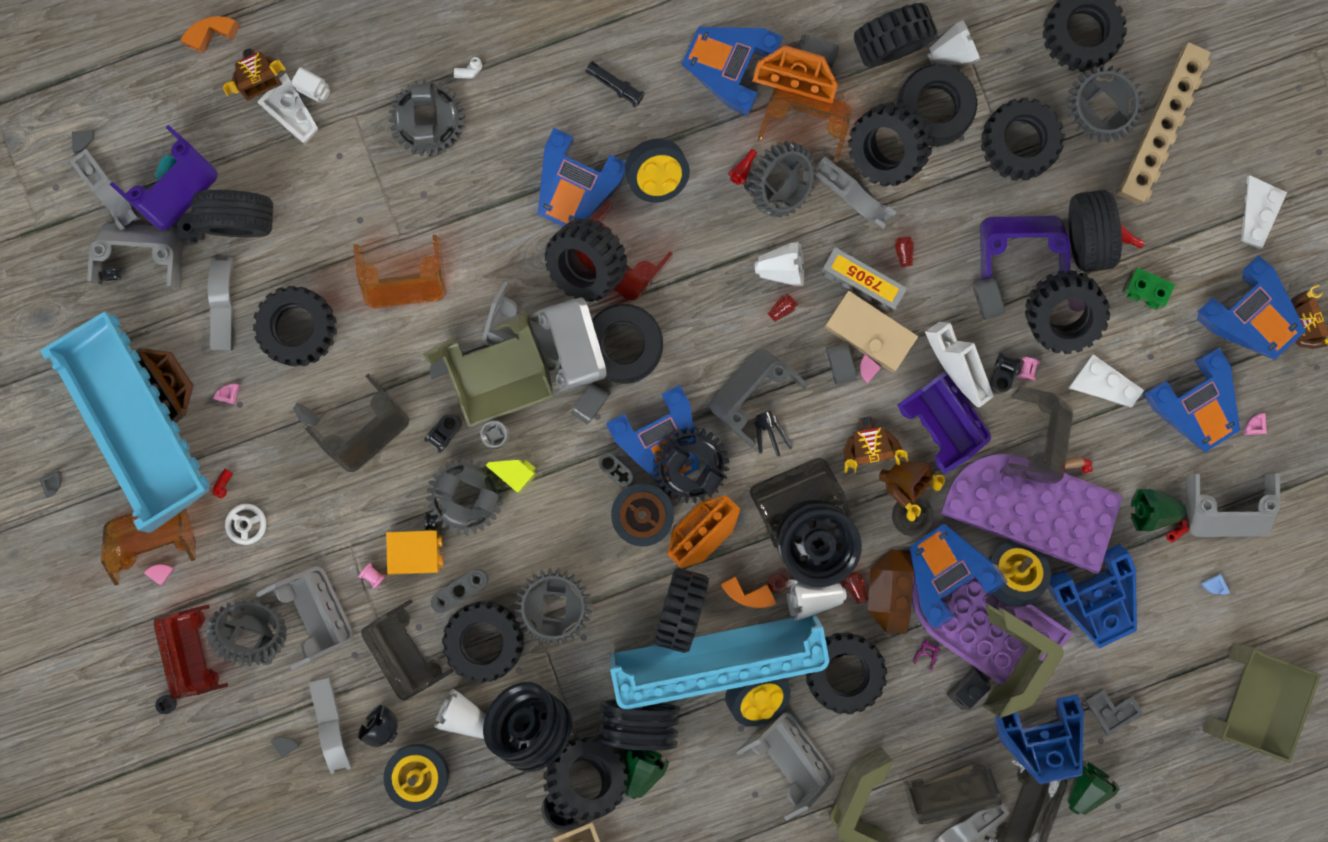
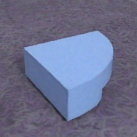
(1216, 585)

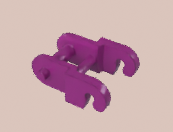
(924, 644)

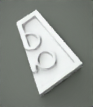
(288, 109)
(1261, 209)
(1103, 381)

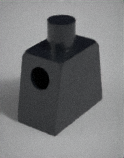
(969, 689)

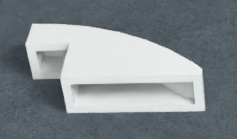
(960, 363)

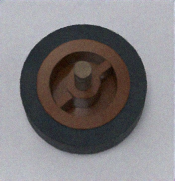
(642, 515)

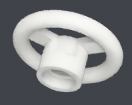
(238, 524)

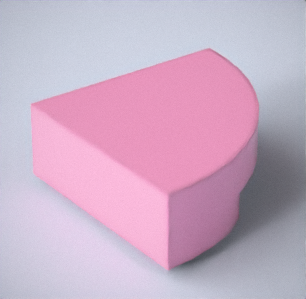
(868, 368)
(227, 393)
(1256, 425)
(159, 573)

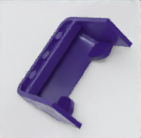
(175, 190)
(996, 230)

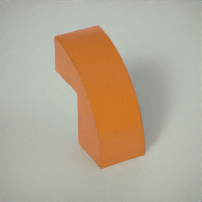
(201, 32)
(757, 598)

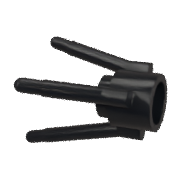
(766, 422)

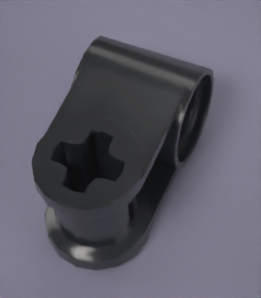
(1004, 369)
(443, 433)

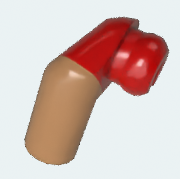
(1081, 462)

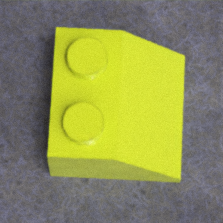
(514, 473)

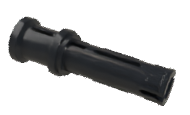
(623, 89)

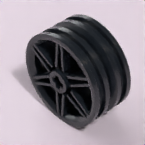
(840, 562)
(639, 727)
(536, 731)

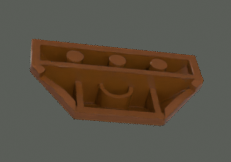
(169, 379)
(892, 591)

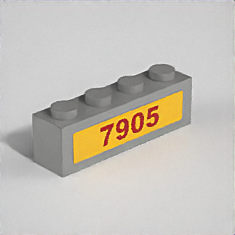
(863, 279)

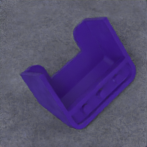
(948, 419)

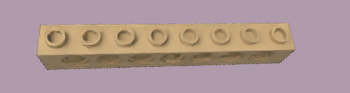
(1198, 59)

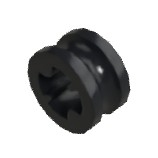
(111, 274)
(430, 521)
(159, 708)

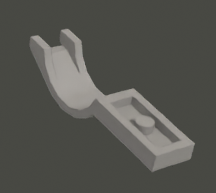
(99, 184)
(853, 193)
(220, 304)
(329, 724)
(973, 825)

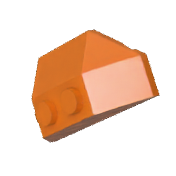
(797, 73)
(703, 531)

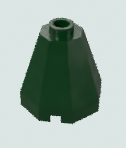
(1155, 510)
(643, 771)
(1090, 789)

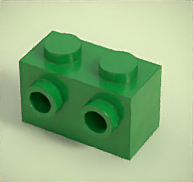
(1148, 288)

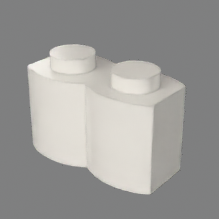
(310, 85)

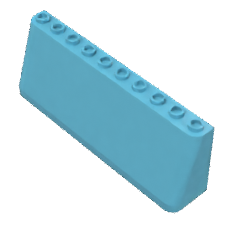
(128, 420)
(719, 662)

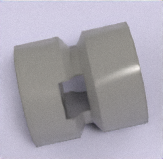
(494, 434)

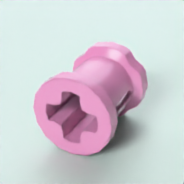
(1028, 368)
(372, 576)

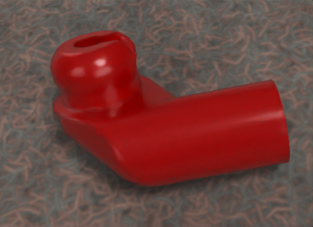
(219, 487)
(1178, 532)

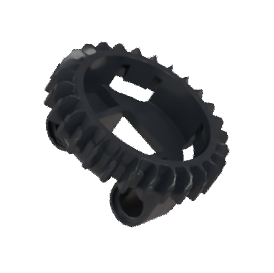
(675, 456)

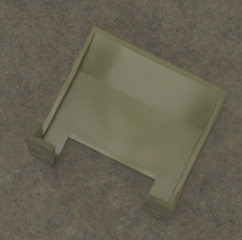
(497, 376)
(1029, 673)
(1267, 704)
(853, 795)

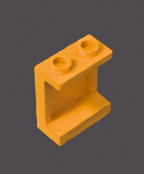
(414, 552)

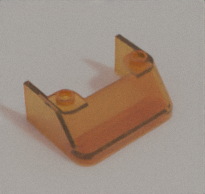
(837, 113)
(403, 290)
(123, 541)

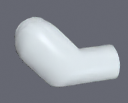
(470, 71)

